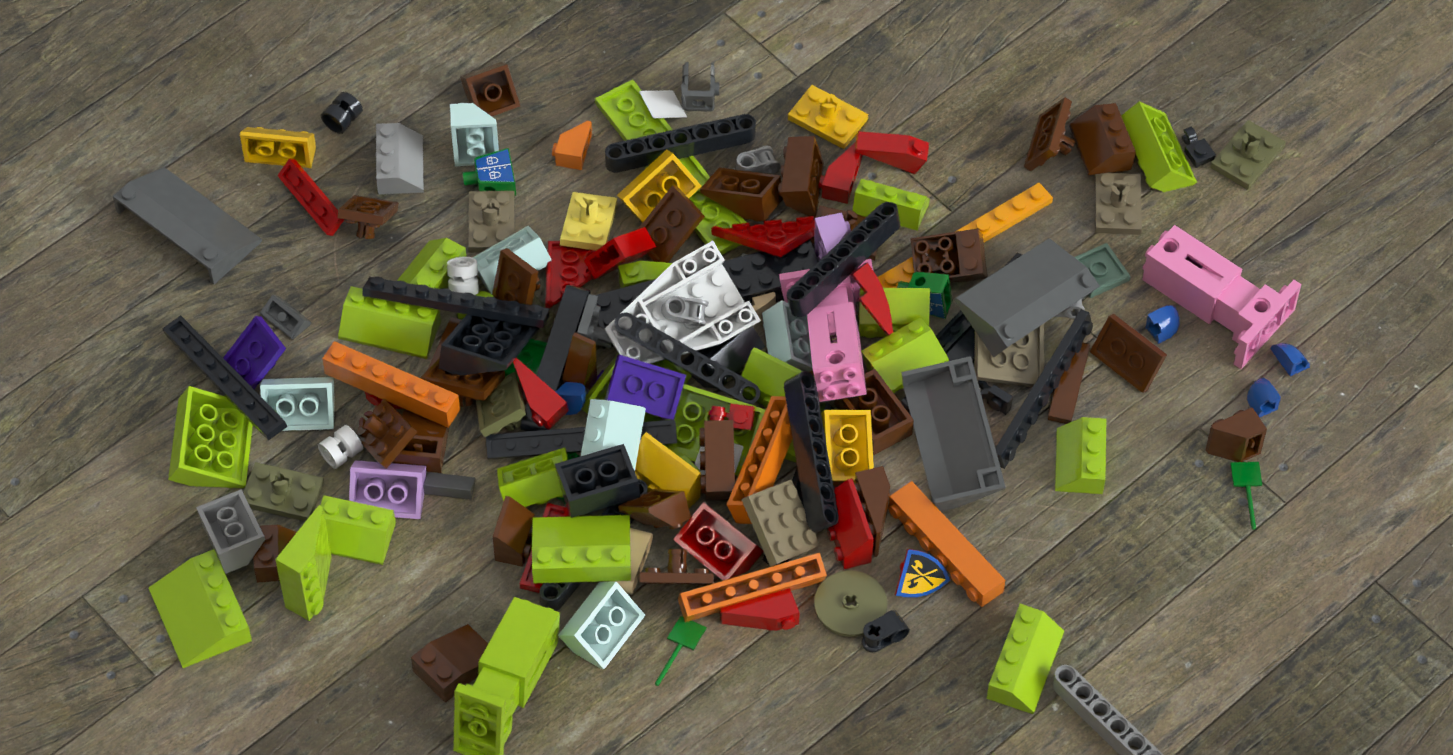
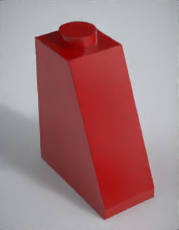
(619, 251)

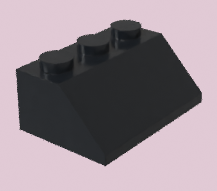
(730, 354)
(597, 480)

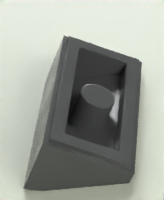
(285, 317)
(449, 485)

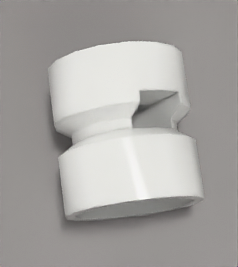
(462, 274)
(342, 445)

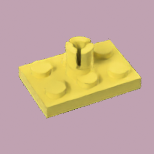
(588, 221)

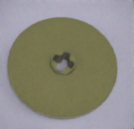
(849, 586)

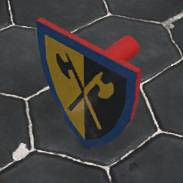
(920, 575)

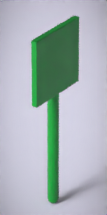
(1247, 475)
(686, 635)

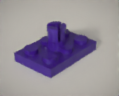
(255, 352)
(646, 386)

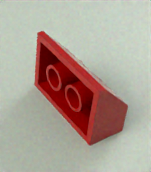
(852, 532)
(717, 544)

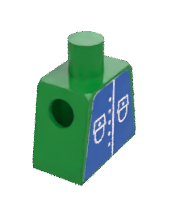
(492, 172)
(939, 291)

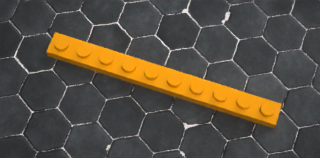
(989, 224)

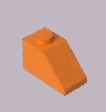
(573, 146)

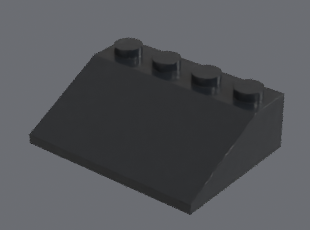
(483, 345)

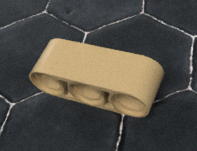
(640, 546)

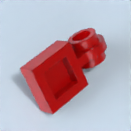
(740, 414)

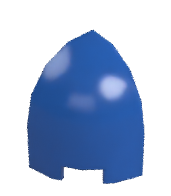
(1163, 323)
(1290, 358)
(574, 395)
(1263, 397)

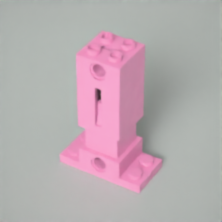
(1216, 291)
(834, 339)

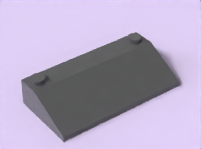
(188, 220)
(1025, 295)
(953, 433)

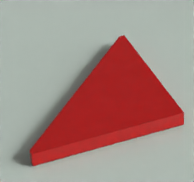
(772, 237)
(565, 269)

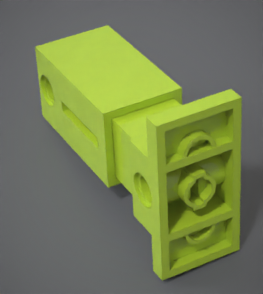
(505, 678)

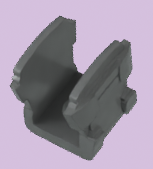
(688, 96)

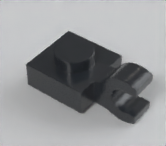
(1197, 150)
(996, 397)

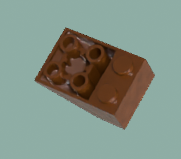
(953, 253)
(427, 445)
(874, 493)

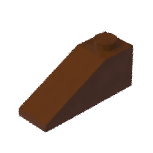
(581, 362)

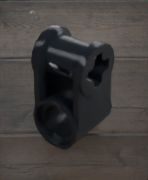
(884, 631)

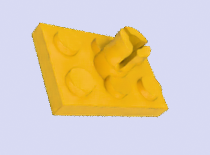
(827, 116)

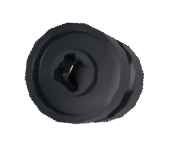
(341, 112)

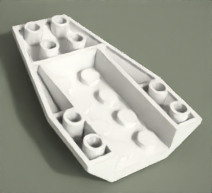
(693, 276)

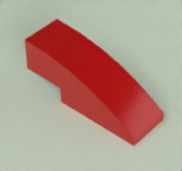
(874, 297)

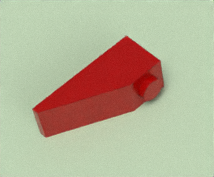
(893, 149)
(841, 176)
(543, 401)
(765, 612)

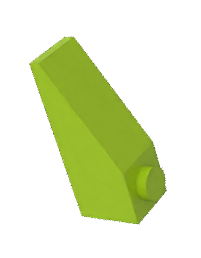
(640, 272)

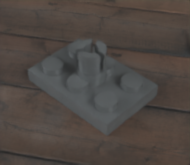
(589, 323)

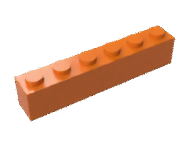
(391, 384)
(763, 458)
(946, 544)
(792, 575)

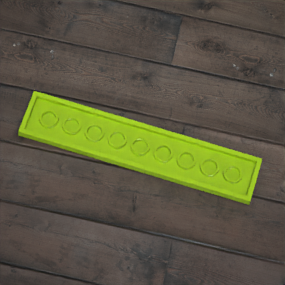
(632, 120)

